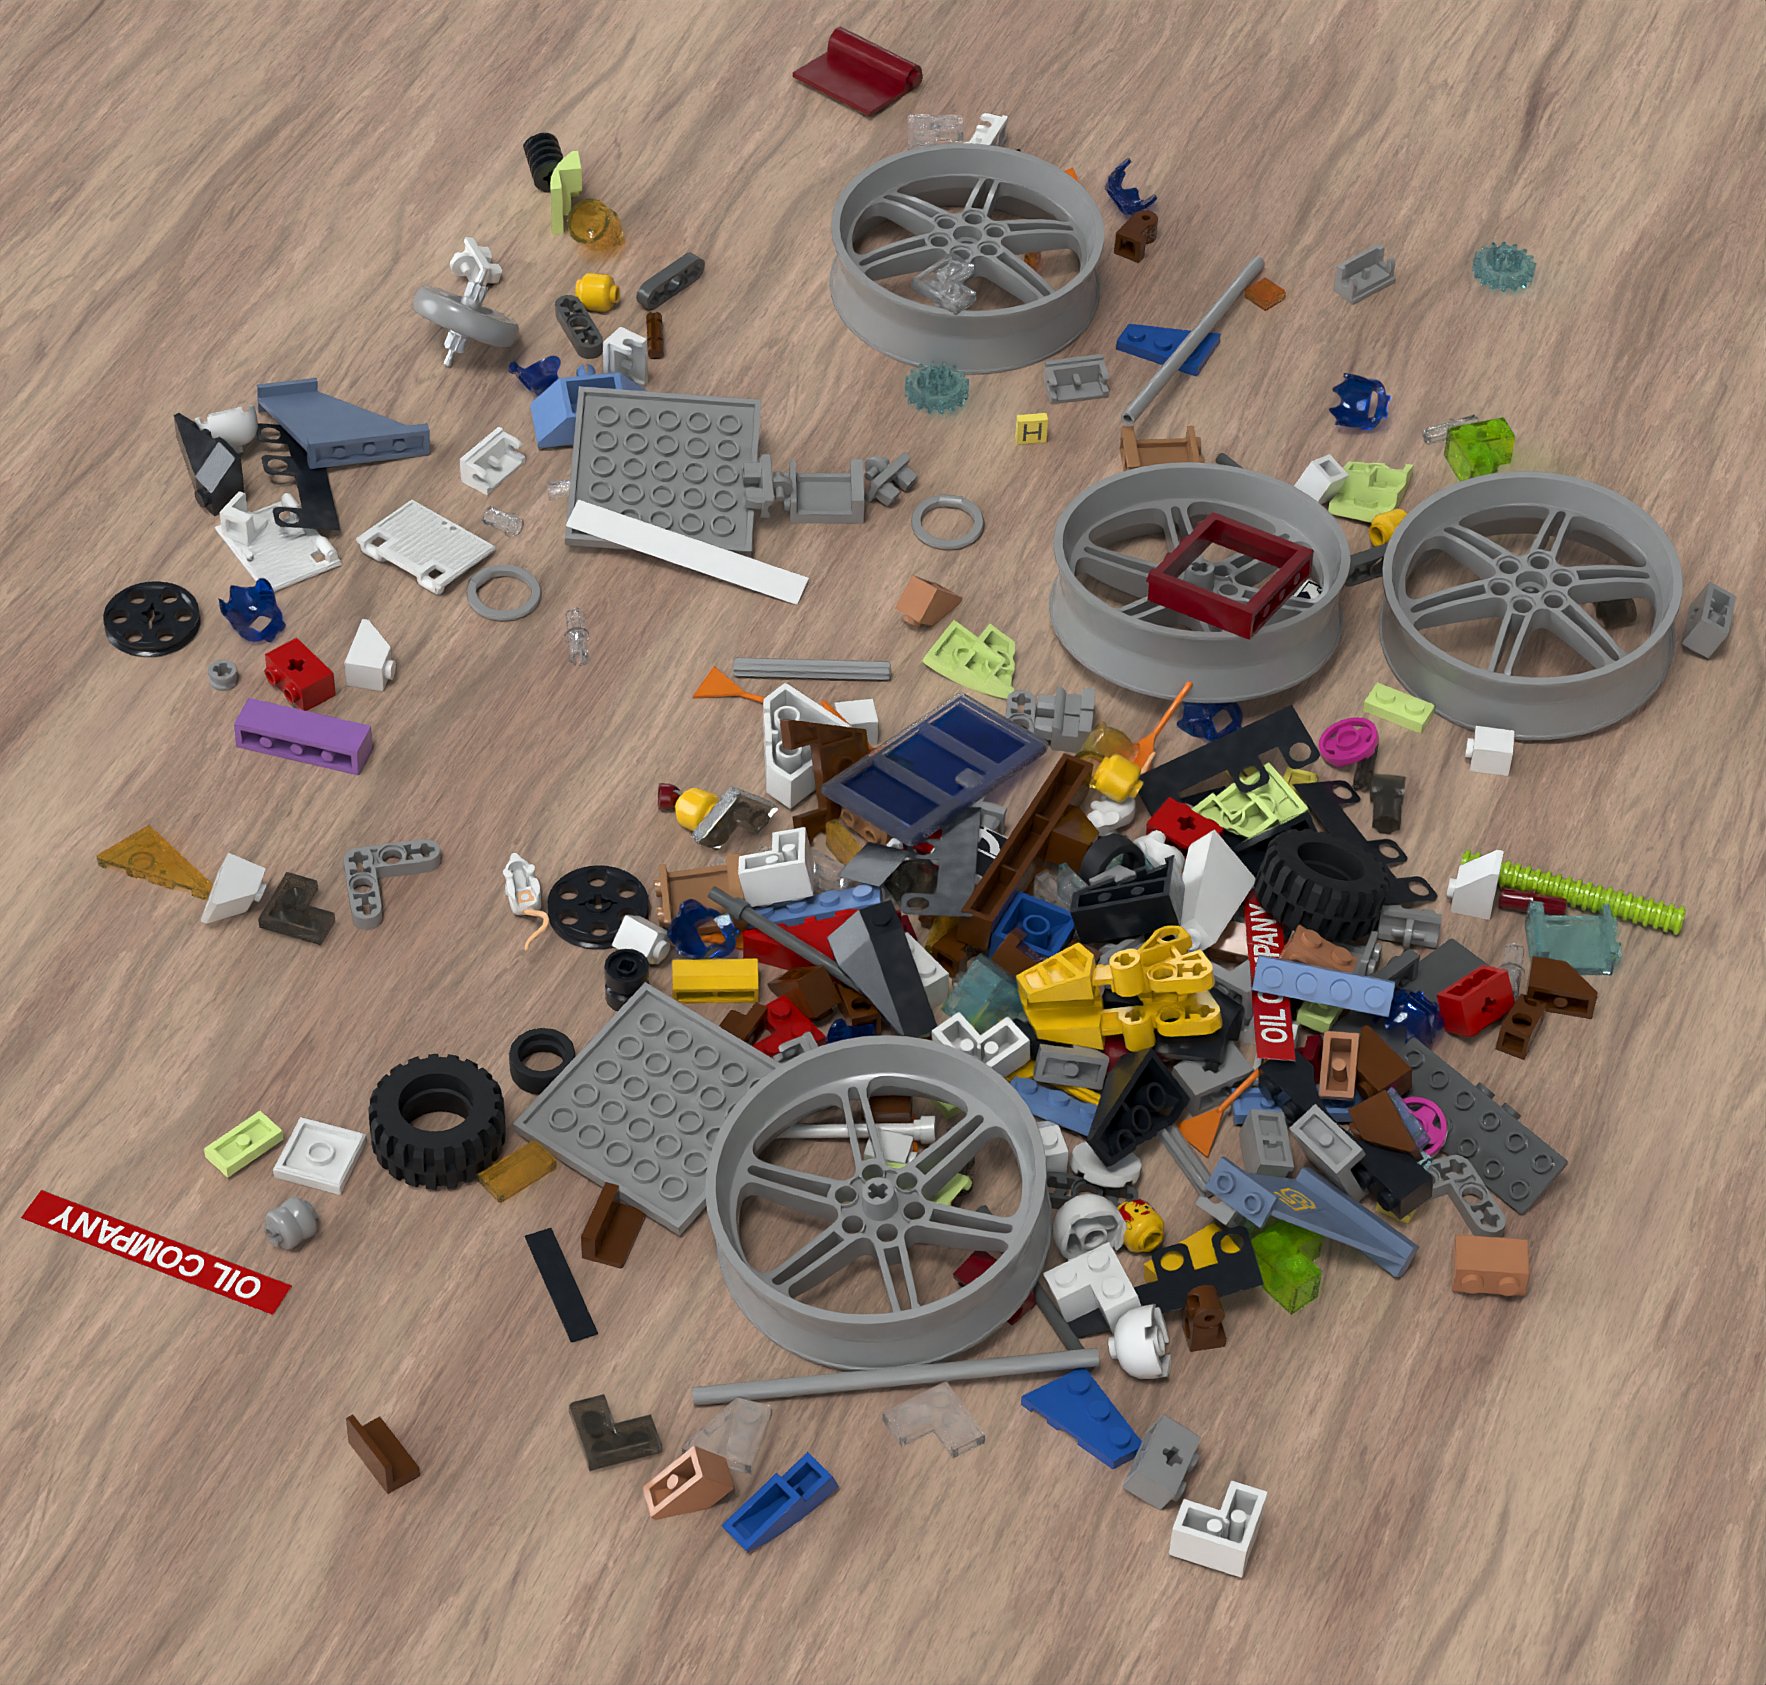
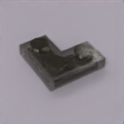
(733, 810)
(290, 911)
(610, 1442)

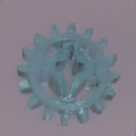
(1503, 266)
(936, 387)

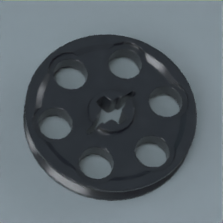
(162, 624)
(583, 905)

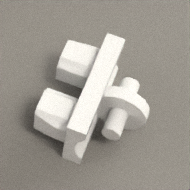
(472, 259)

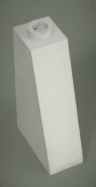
(1213, 889)

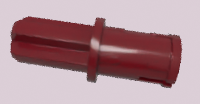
(1520, 899)

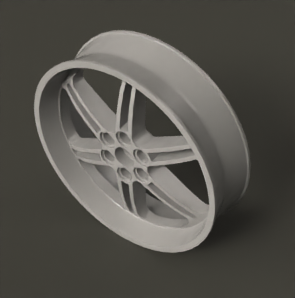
(970, 175)
(1527, 596)
(1136, 641)
(879, 1203)

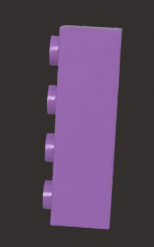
(303, 736)

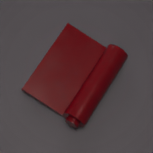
(860, 73)

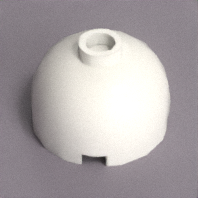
(232, 425)
(1087, 1224)
(1141, 1343)

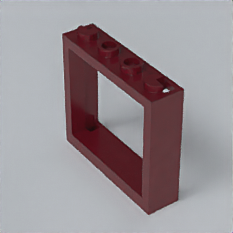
(1217, 610)

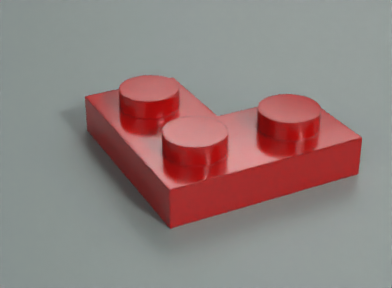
(784, 1024)

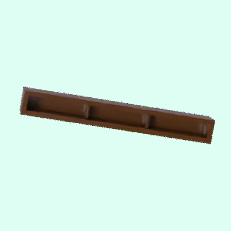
(1024, 850)

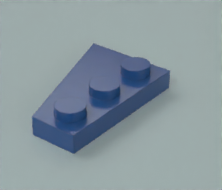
(1159, 344)
(1086, 1414)

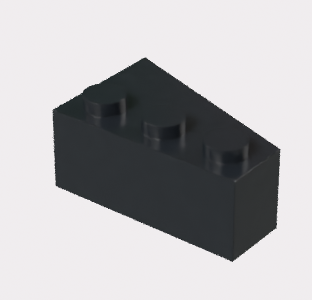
(1131, 905)

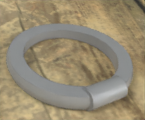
(947, 501)
(497, 571)

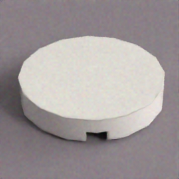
(1095, 1172)

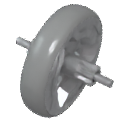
(465, 317)

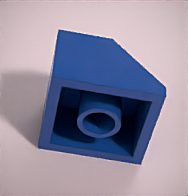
(1046, 924)

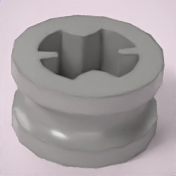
(226, 682)

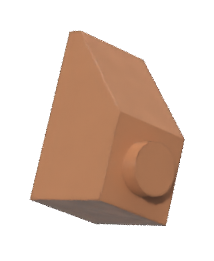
(926, 602)
(1339, 1065)
(688, 1484)

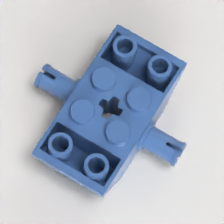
(557, 406)

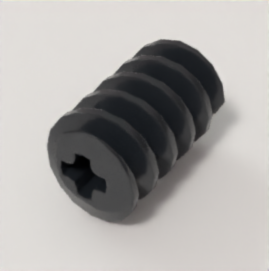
(543, 156)

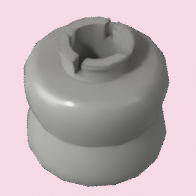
(291, 1223)

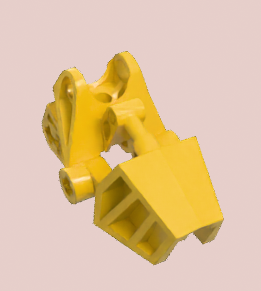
(1067, 1007)

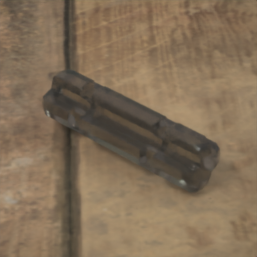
(1364, 772)

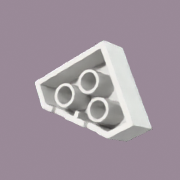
(790, 771)

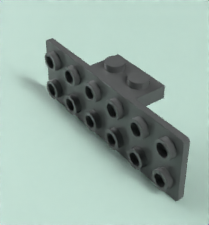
(1430, 975)
(1497, 1145)

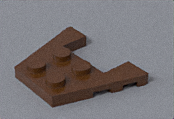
(831, 752)

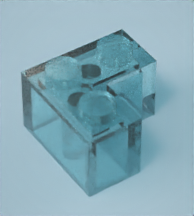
(984, 995)

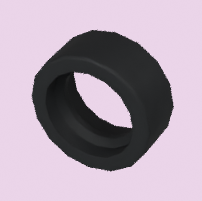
(1105, 850)
(538, 1041)

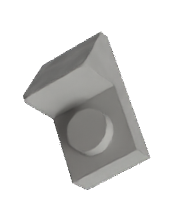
(1235, 984)
(1071, 1066)

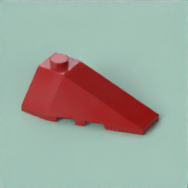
(813, 932)

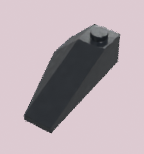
(210, 463)
(879, 961)
(1134, 1105)

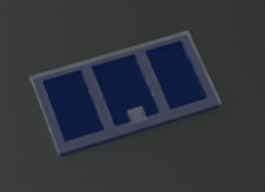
(935, 768)

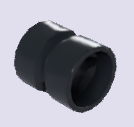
(624, 974)

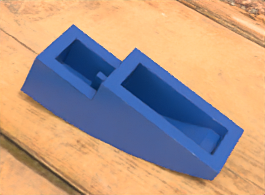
(780, 1503)

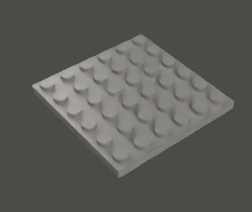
(666, 463)
(647, 1104)

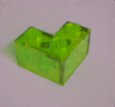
(1479, 447)
(1286, 1264)

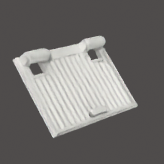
(424, 542)
(284, 553)

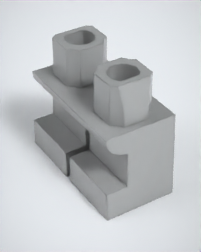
(1071, 718)

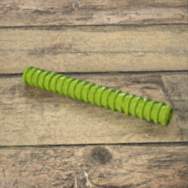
(1588, 895)

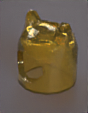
(595, 226)
(1106, 742)

